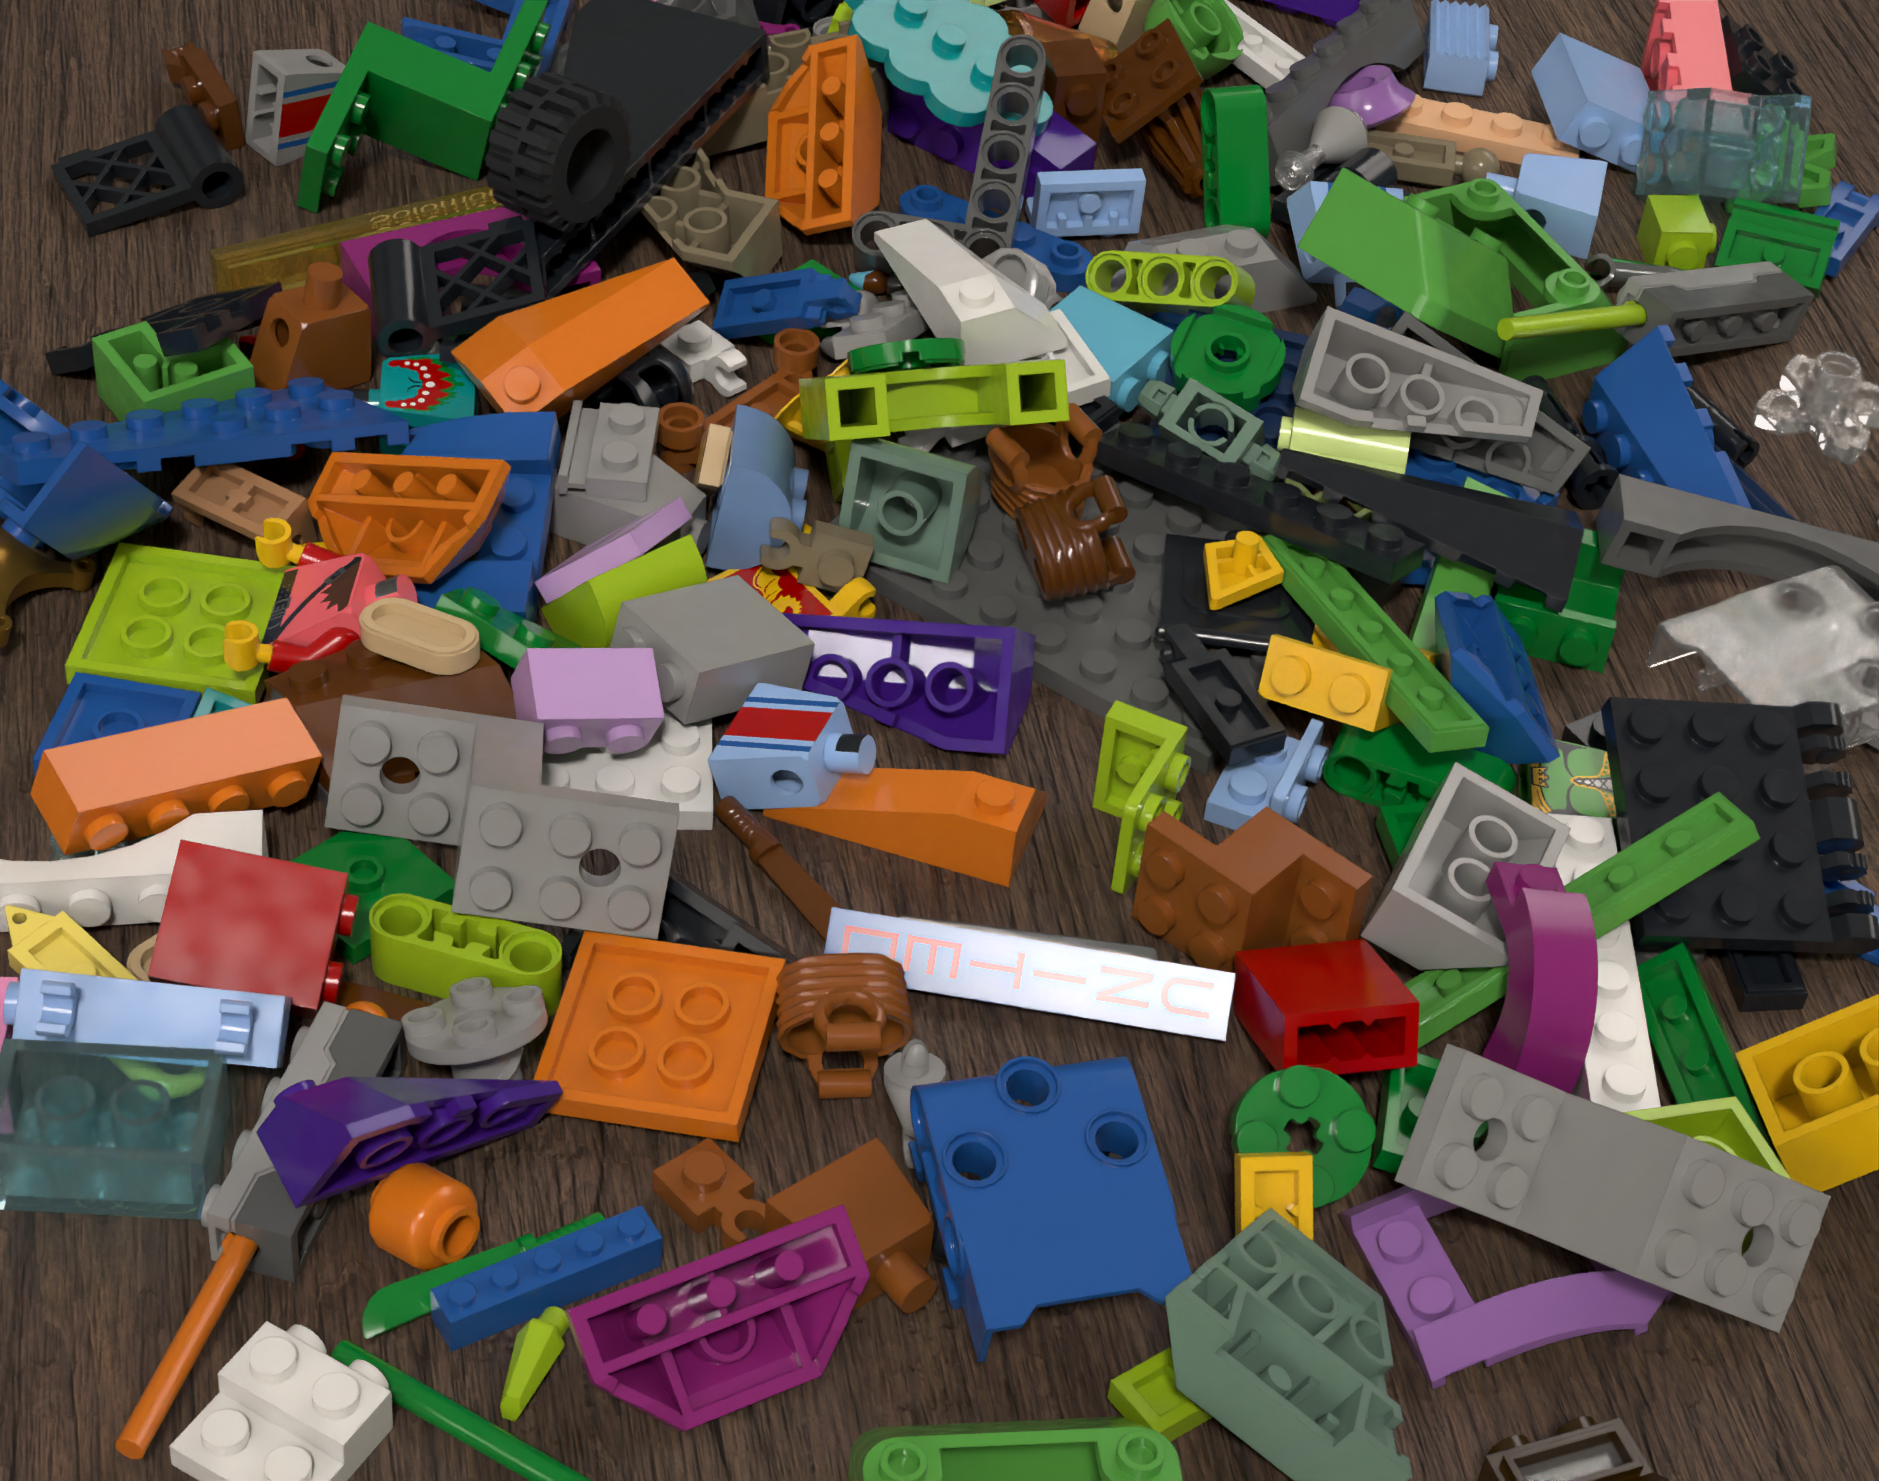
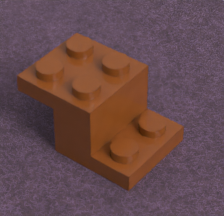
(1247, 893)

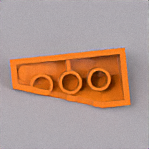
(930, 816)

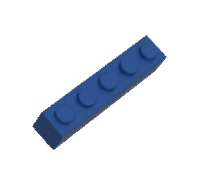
(545, 1277)

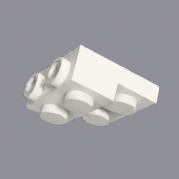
(287, 1414)

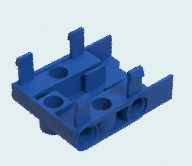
(1051, 1208)

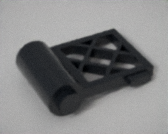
(183, 156)
(409, 285)

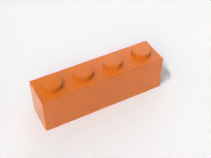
(163, 773)

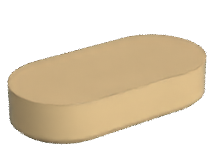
(419, 636)

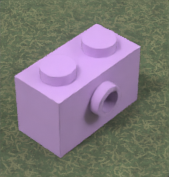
(589, 697)

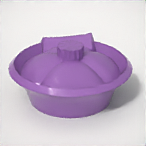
(1373, 95)

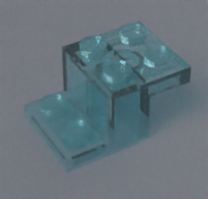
(1724, 145)

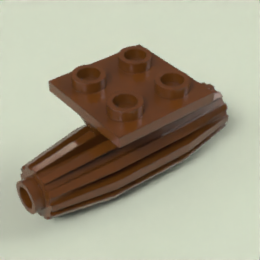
(1160, 92)

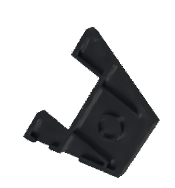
(185, 326)

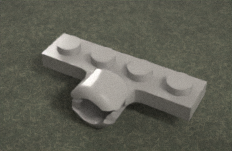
(874, 324)

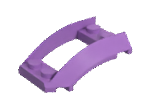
(1439, 1314)

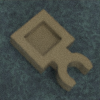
(824, 557)

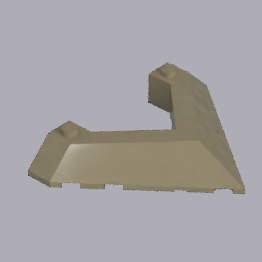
(726, 228)

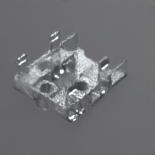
(1788, 647)

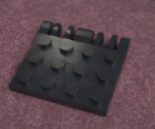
(1772, 892)

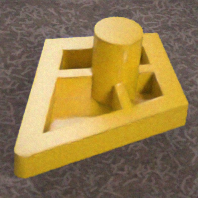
(1239, 569)

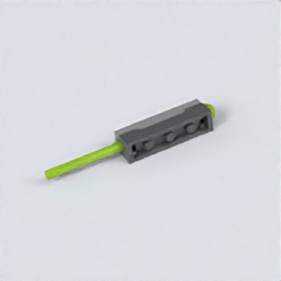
(1702, 306)

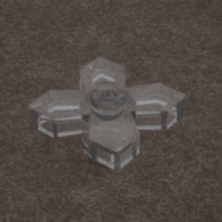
(1825, 400)

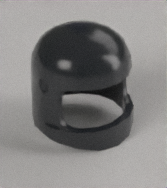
(648, 382)

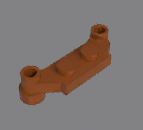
(684, 424)

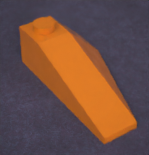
(578, 340)

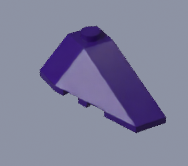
(930, 679)
(369, 1126)

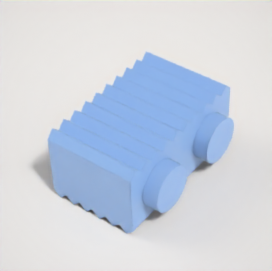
(1459, 48)

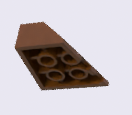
(318, 687)

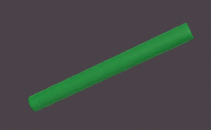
(462, 1422)

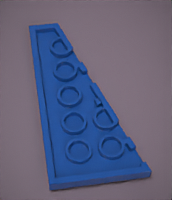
(240, 429)

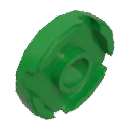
(907, 355)

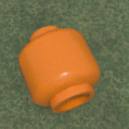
(423, 1216)

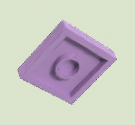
(614, 549)

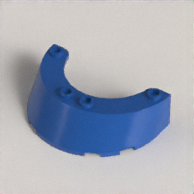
(82, 503)

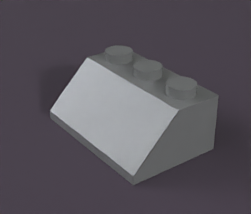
(1437, 897)

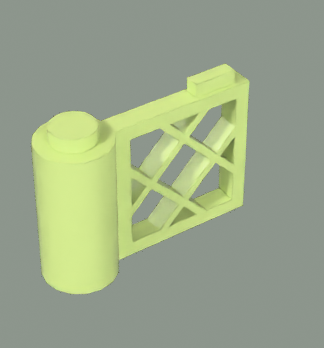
(1333, 439)

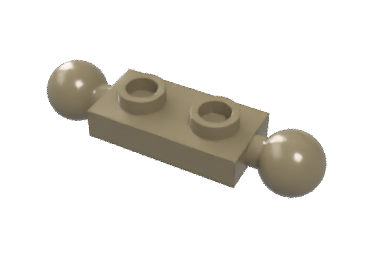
(1432, 160)

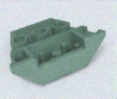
(1289, 1355)

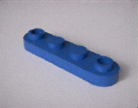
(1064, 258)

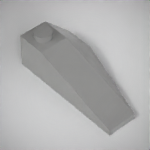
(1399, 384)

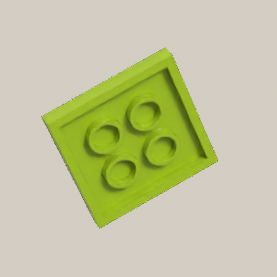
(166, 616)

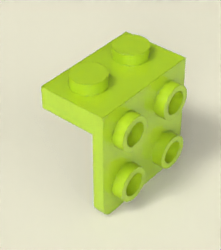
(1138, 779)

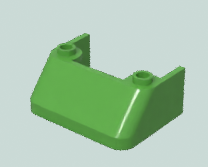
(1414, 259)
(1540, 273)
(1016, 1452)

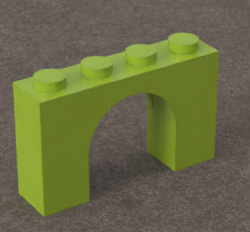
(933, 398)

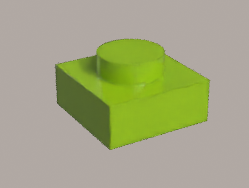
(1151, 1398)

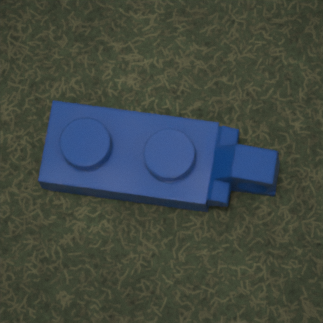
(782, 301)

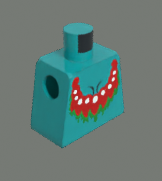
(421, 392)

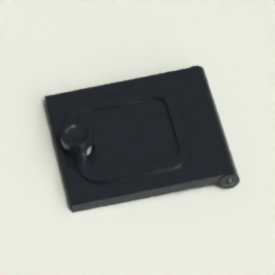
(1239, 625)

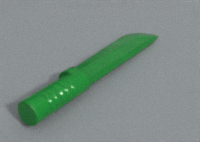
(410, 1298)

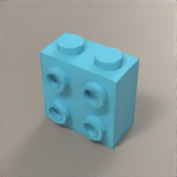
(1123, 341)

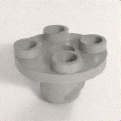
(477, 1029)

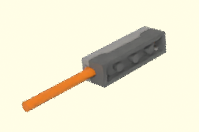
(251, 1214)

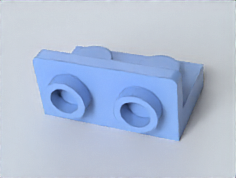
(1087, 202)
(1269, 781)

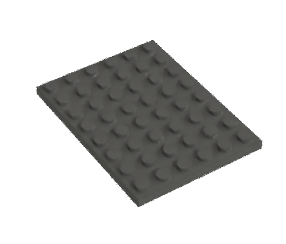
(1098, 642)

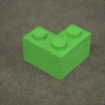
(138, 376)

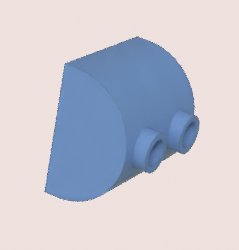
(756, 487)

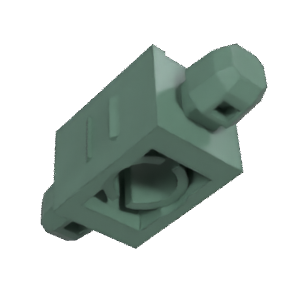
(1209, 408)

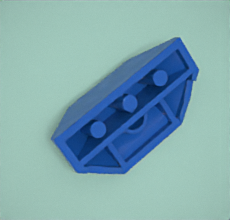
(1493, 674)

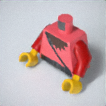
(315, 603)

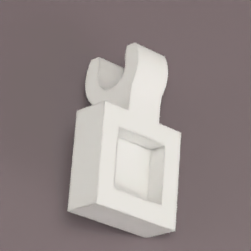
(707, 357)

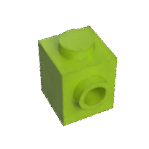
(1676, 232)

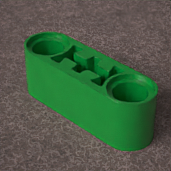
(1235, 157)
(1397, 769)

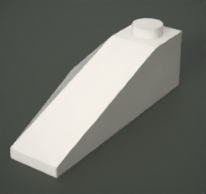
(968, 296)

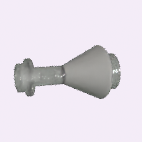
(1334, 139)

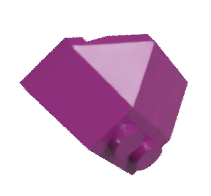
(726, 1323)

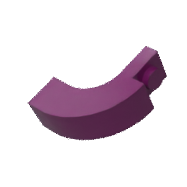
(1550, 975)

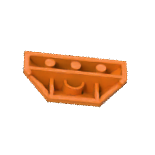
(826, 139)
(408, 509)

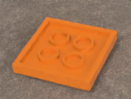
(661, 1035)

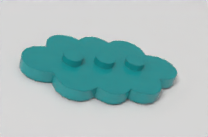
(939, 53)

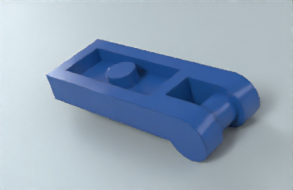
(1857, 218)

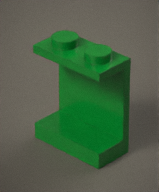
(1587, 623)

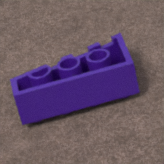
(1056, 149)

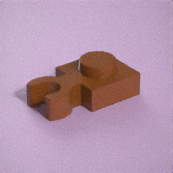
(709, 1190)

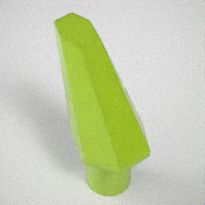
(532, 1357)

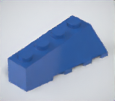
(1652, 427)

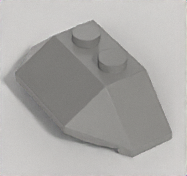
(1275, 277)

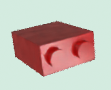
(254, 926)
(1326, 1007)

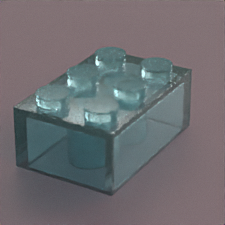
(110, 1127)

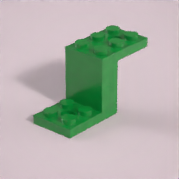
(418, 102)

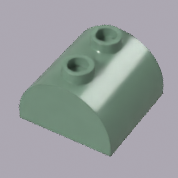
(912, 505)

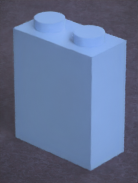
(1593, 100)

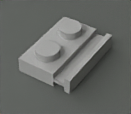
(609, 450)

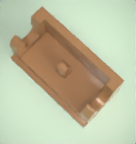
(242, 502)

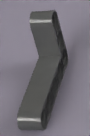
(991, 185)

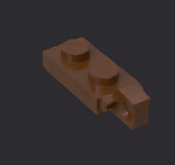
(208, 91)

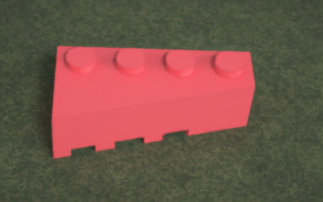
(1685, 47)

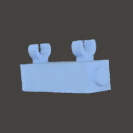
(146, 1013)

